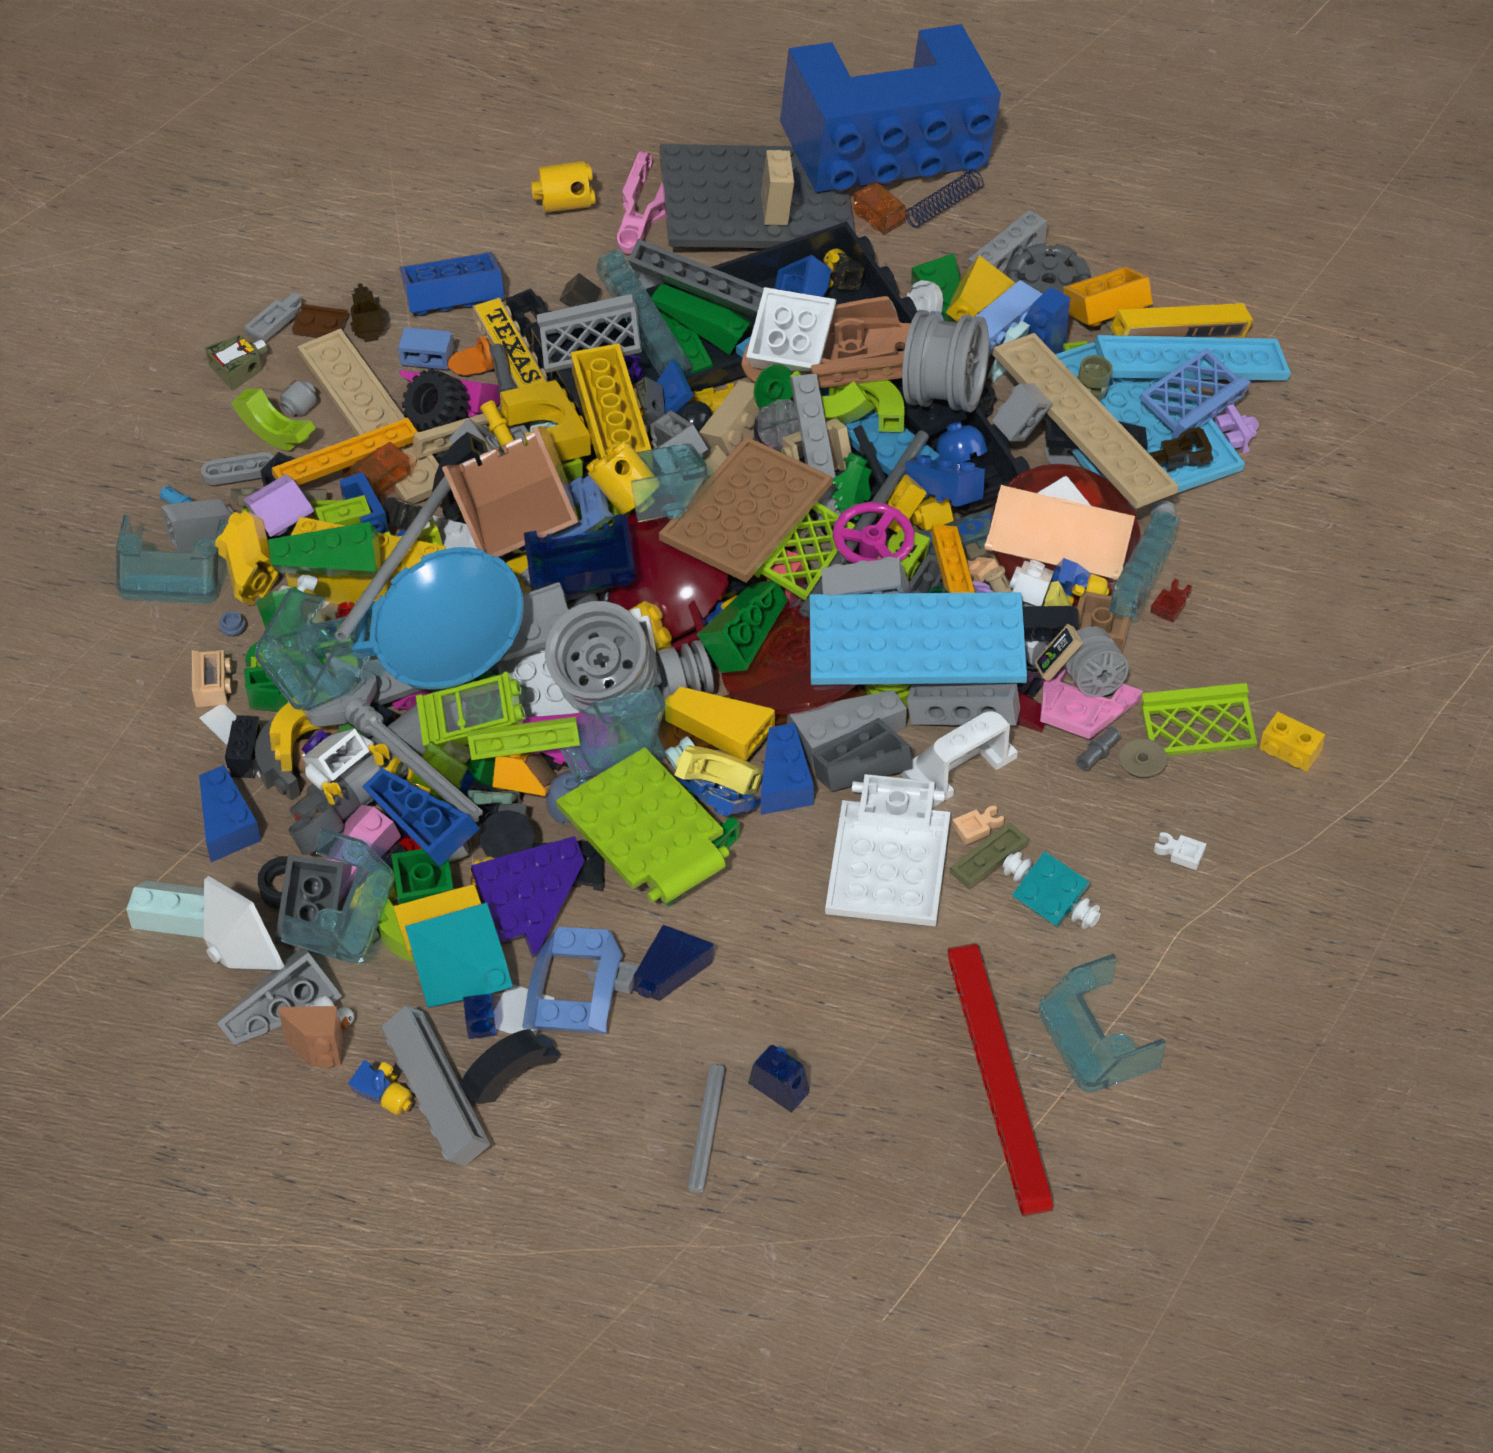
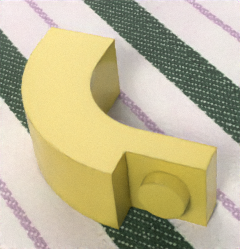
(719, 768)

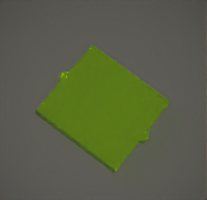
(445, 764)

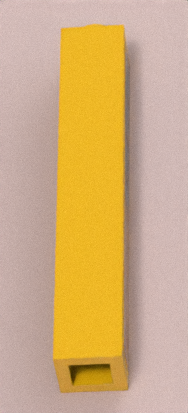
(1184, 321)

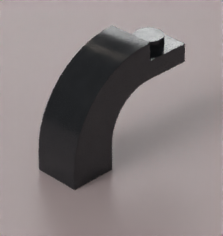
(461, 450)
(503, 1061)

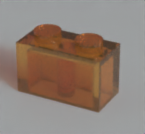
(879, 208)
(383, 467)

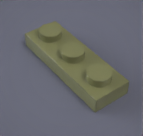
(989, 855)

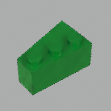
(262, 691)

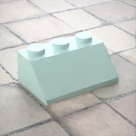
(167, 908)

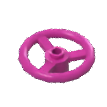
(872, 537)

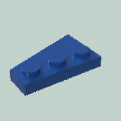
(675, 387)

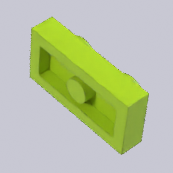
(344, 512)

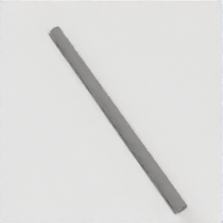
(393, 561)

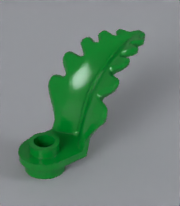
(852, 484)

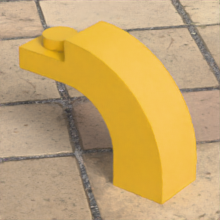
(285, 730)

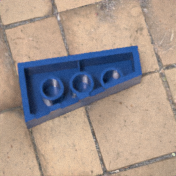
(426, 820)

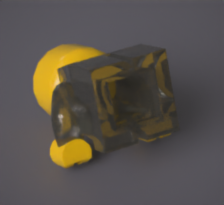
(845, 271)

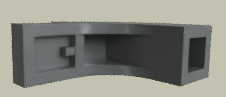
(270, 769)

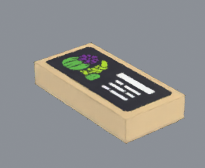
(1058, 652)

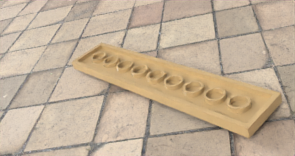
(364, 403)
(1087, 422)

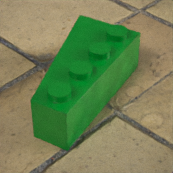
(742, 626)

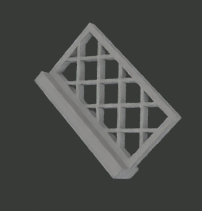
(588, 317)

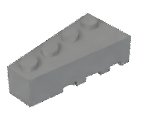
(837, 719)

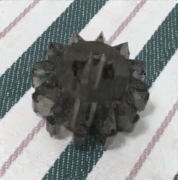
(400, 512)

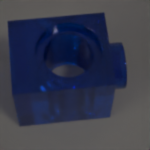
(479, 1016)

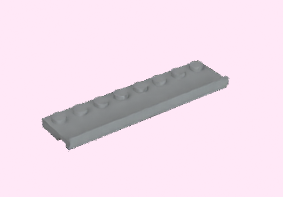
(540, 613)

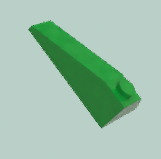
(708, 319)

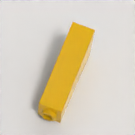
(978, 289)
(720, 721)

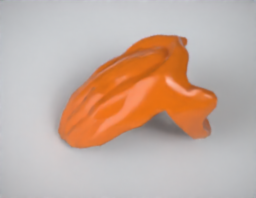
(473, 359)

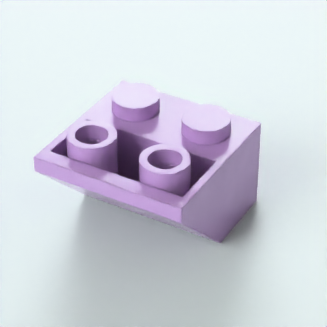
(279, 505)

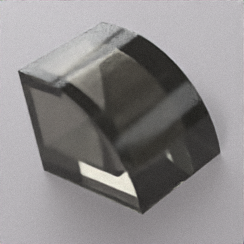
(579, 291)

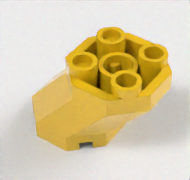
(247, 556)

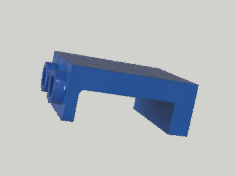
(357, 486)

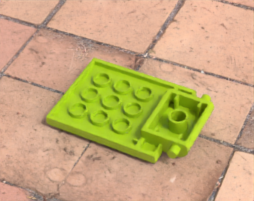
(646, 826)

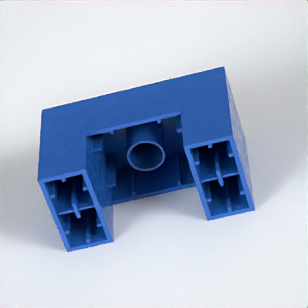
(890, 121)

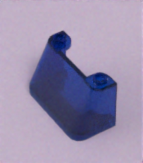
(583, 559)

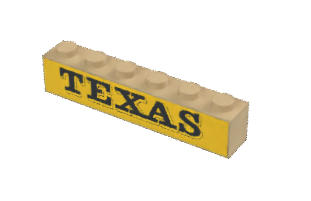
(496, 324)

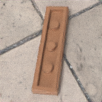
(859, 370)

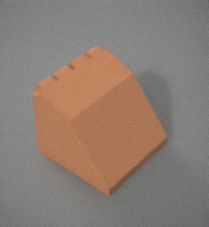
(513, 493)

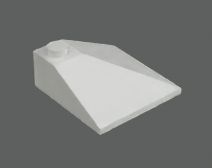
(790, 330)
(235, 930)

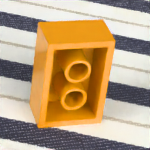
(1105, 294)

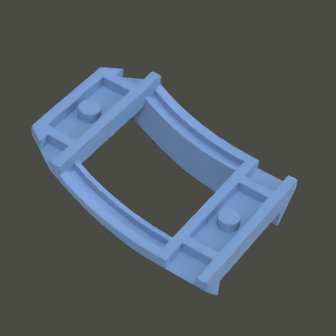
(593, 509)
(574, 1015)

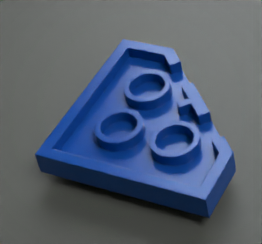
(722, 798)

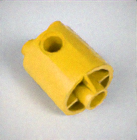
(556, 183)
(617, 484)

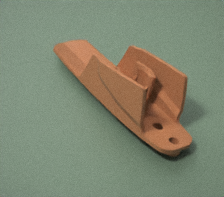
(857, 332)

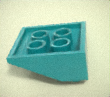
(458, 955)

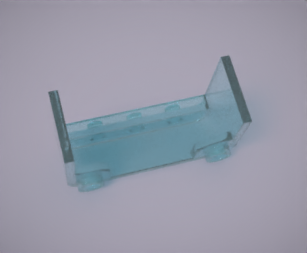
(677, 480)
(168, 575)
(289, 659)
(349, 932)
(1088, 1054)

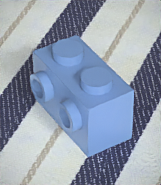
(425, 348)

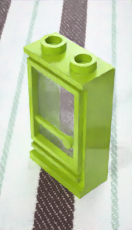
(469, 707)

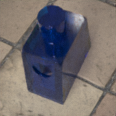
(780, 1077)

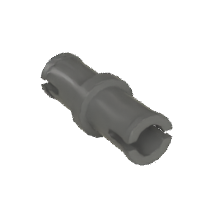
(1098, 748)

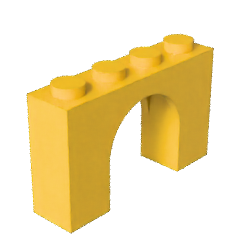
(549, 403)

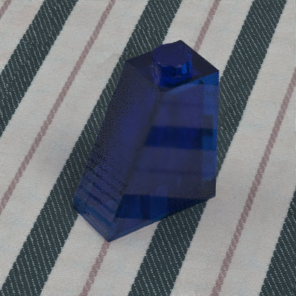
(671, 962)

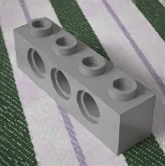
(1023, 233)
(961, 702)

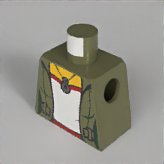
(236, 359)

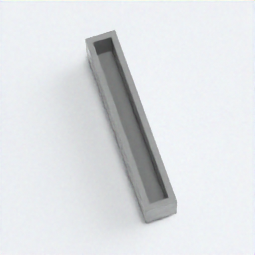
(435, 1086)

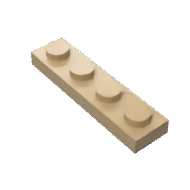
(437, 438)

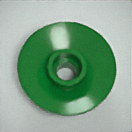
(772, 385)

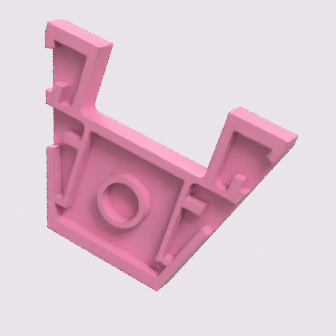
(1081, 714)

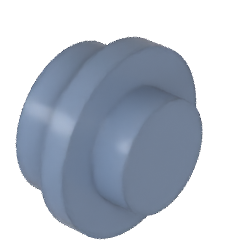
(231, 623)

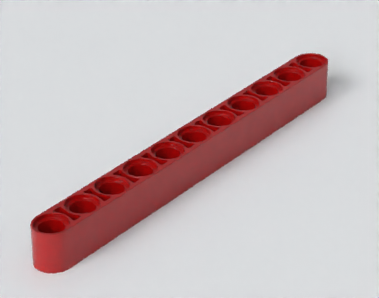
(1000, 1081)

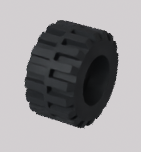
(423, 393)

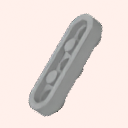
(234, 468)

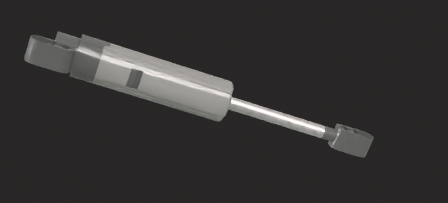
(316, 812)

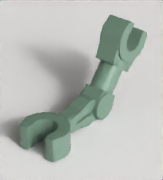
(484, 797)

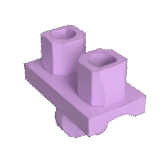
(1240, 428)

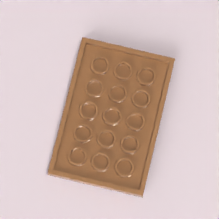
(746, 509)

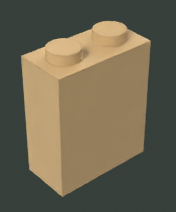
(777, 187)

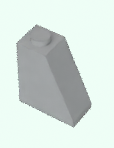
(193, 521)

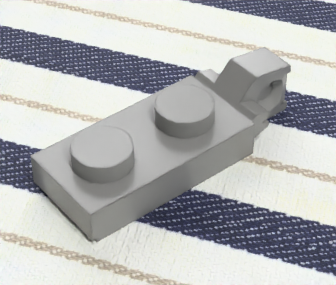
(273, 318)

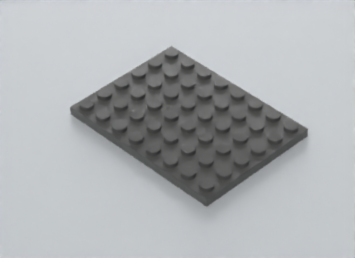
(717, 200)

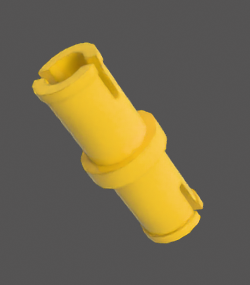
(497, 424)

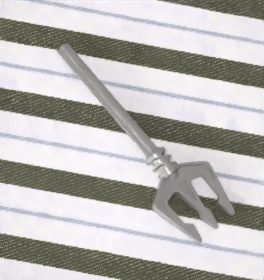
(356, 710)

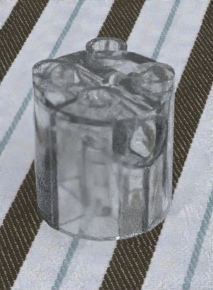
(778, 421)

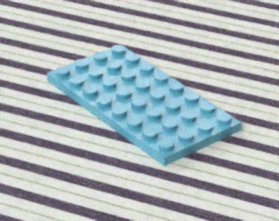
(917, 638)

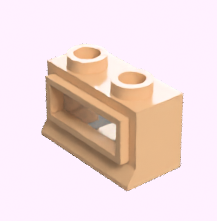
(210, 678)

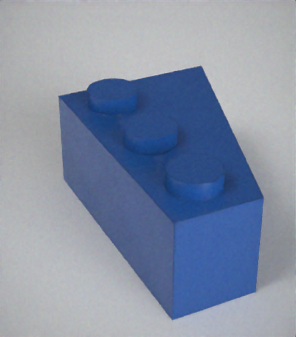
(1049, 319)
(944, 479)
(786, 772)
(226, 815)

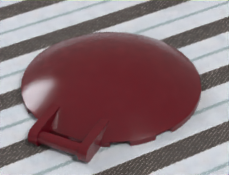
(671, 580)

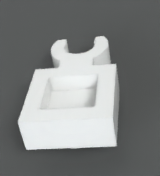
(1184, 852)

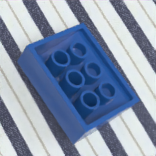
(451, 282)

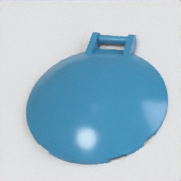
(444, 619)

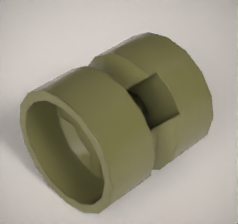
(1095, 375)

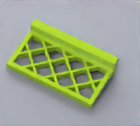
(829, 518)
(1199, 699)

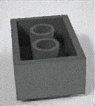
(307, 889)

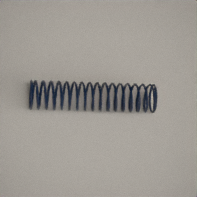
(941, 200)

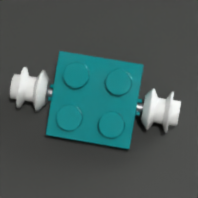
(1051, 889)

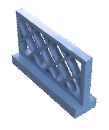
(1211, 405)

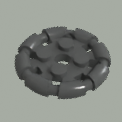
(1048, 267)

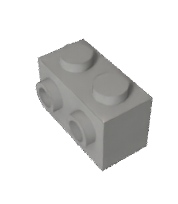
(1021, 411)

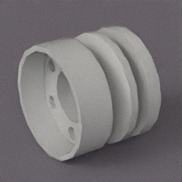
(1097, 664)
(689, 670)

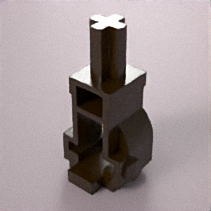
(366, 315)
(1176, 451)

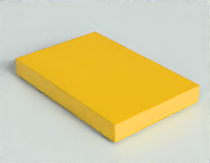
(434, 906)

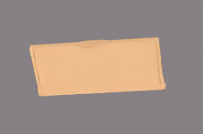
(1056, 529)

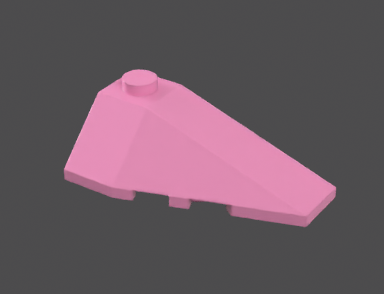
(375, 830)

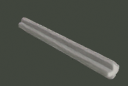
(706, 1129)

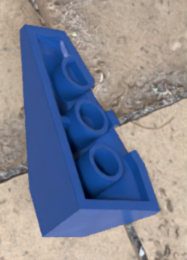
(804, 277)

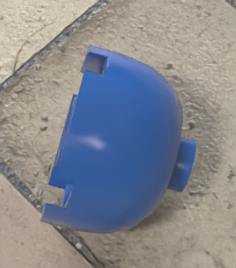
(960, 443)

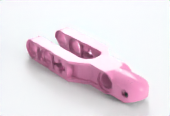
(637, 225)

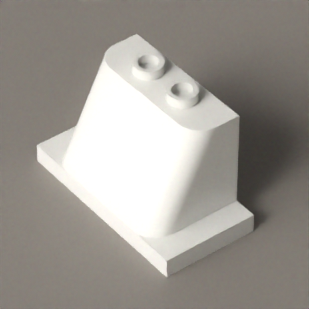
(983, 735)

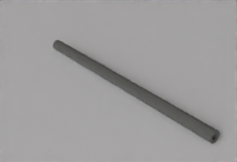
(881, 497)

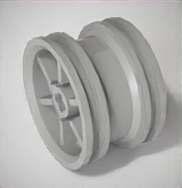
(945, 360)
(572, 635)

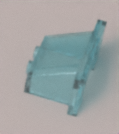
(614, 731)

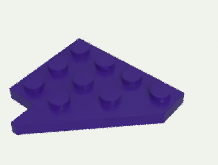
(528, 889)

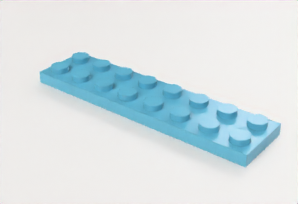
(1162, 355)

